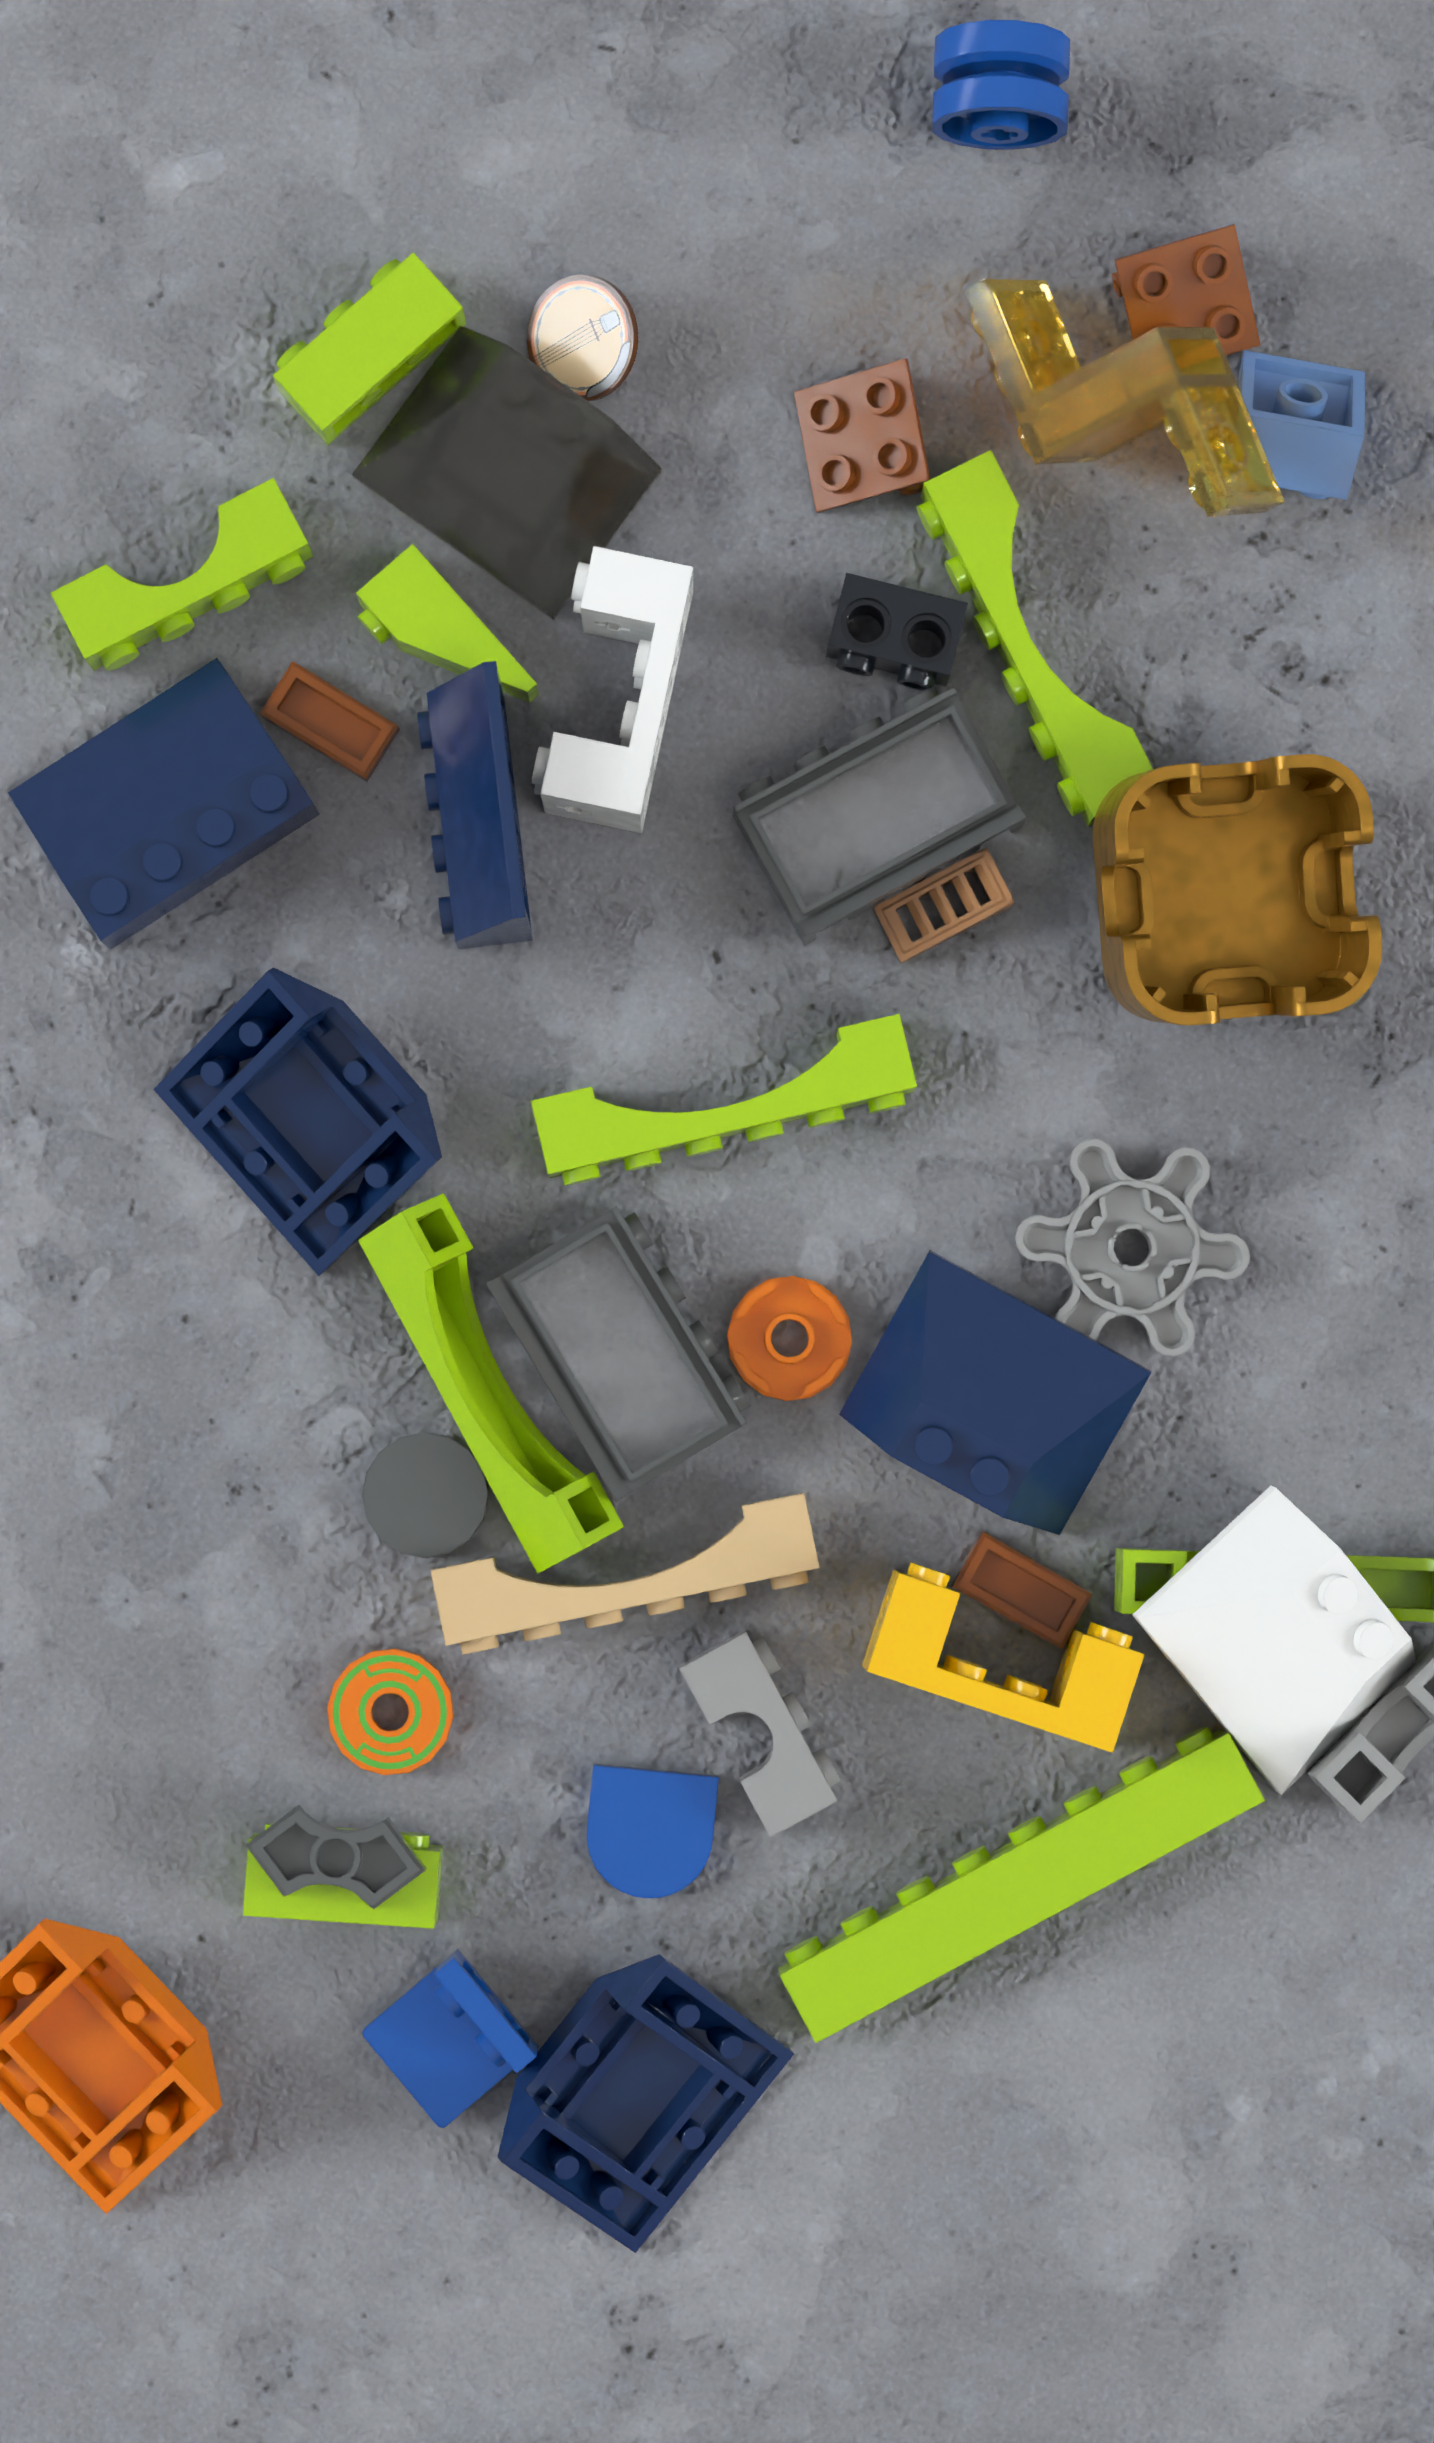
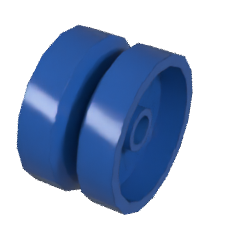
(1001, 84)

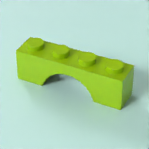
(253, 545)

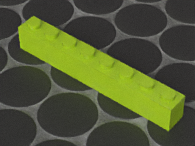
(1019, 1883)

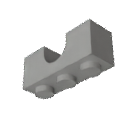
(1379, 1746)
(791, 1779)

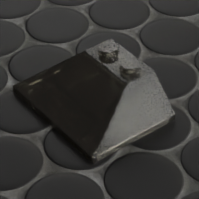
(508, 468)

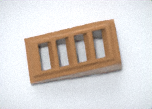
(991, 880)

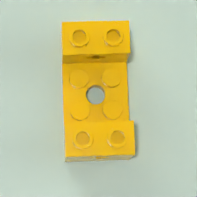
(1087, 1692)

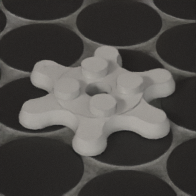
(1163, 1215)

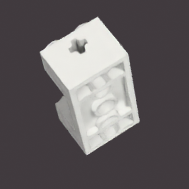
(640, 604)

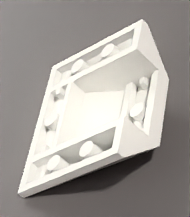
(1278, 1637)

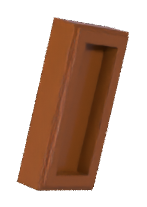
(329, 721)
(1022, 1590)

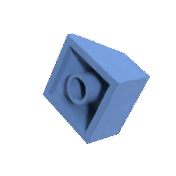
(1306, 421)

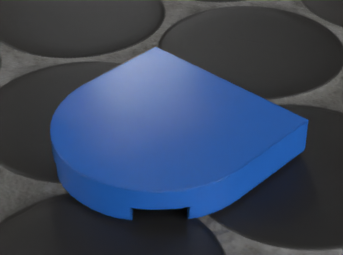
(650, 1827)

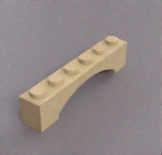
(484, 1601)

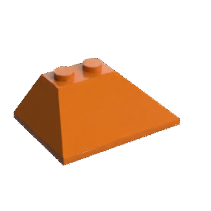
(100, 2058)

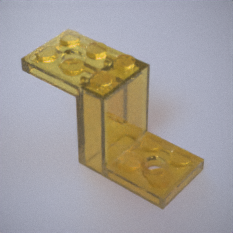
(1153, 381)

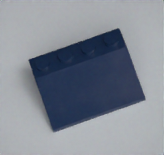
(163, 804)
(476, 809)

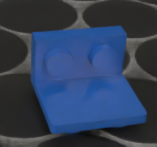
(450, 2039)

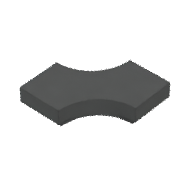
(366, 1861)

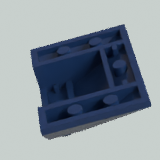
(305, 1114)
(993, 1396)
(636, 2096)

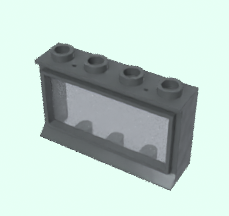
(876, 812)
(619, 1352)

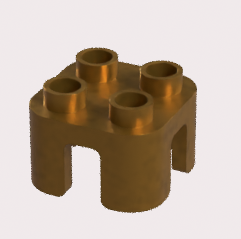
(1235, 890)

